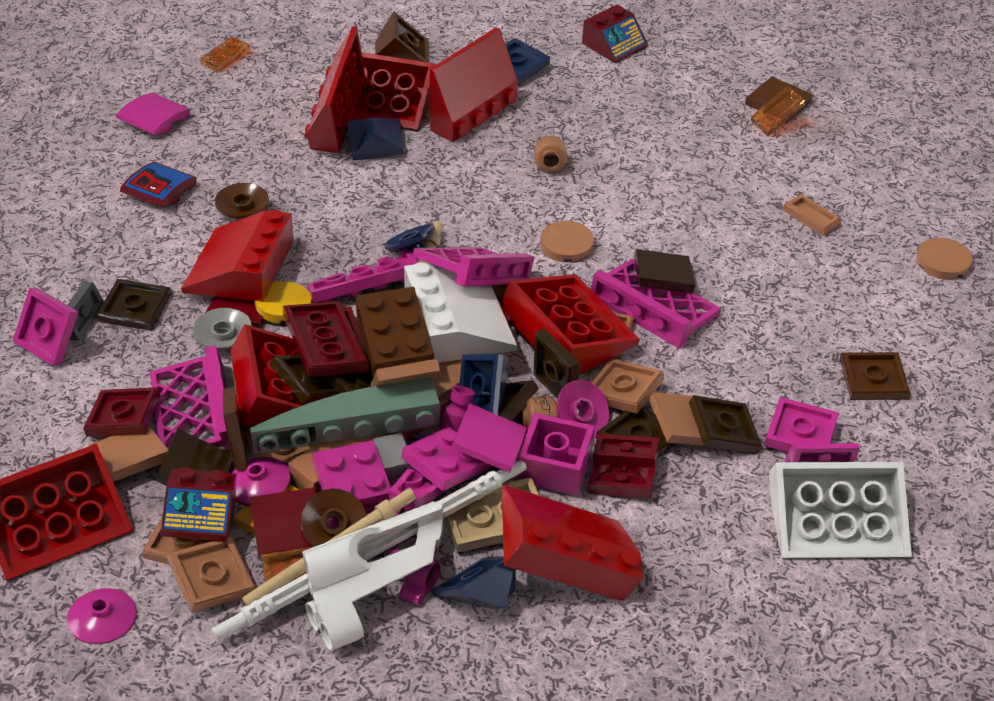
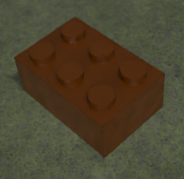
(393, 328)

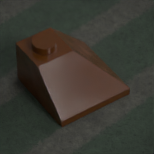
(401, 40)

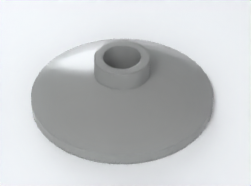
(219, 327)

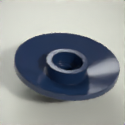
(410, 239)

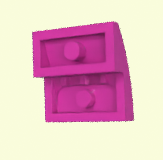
(153, 113)
(489, 438)
(823, 452)

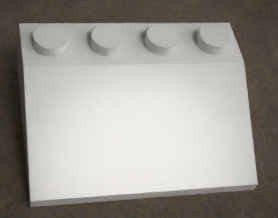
(457, 315)
(840, 509)

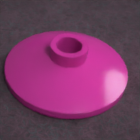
(588, 400)
(261, 477)
(103, 625)

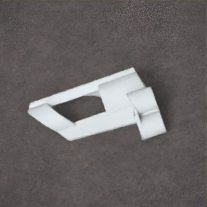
(341, 576)

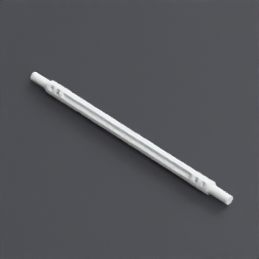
(299, 587)

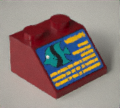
(613, 34)
(199, 504)

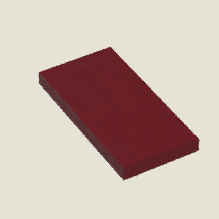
(325, 339)

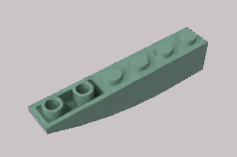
(351, 416)

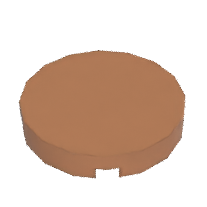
(566, 241)
(944, 258)

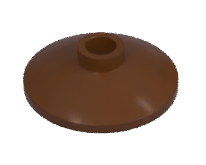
(241, 200)
(329, 504)

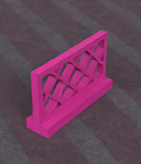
(478, 265)
(650, 311)
(215, 383)

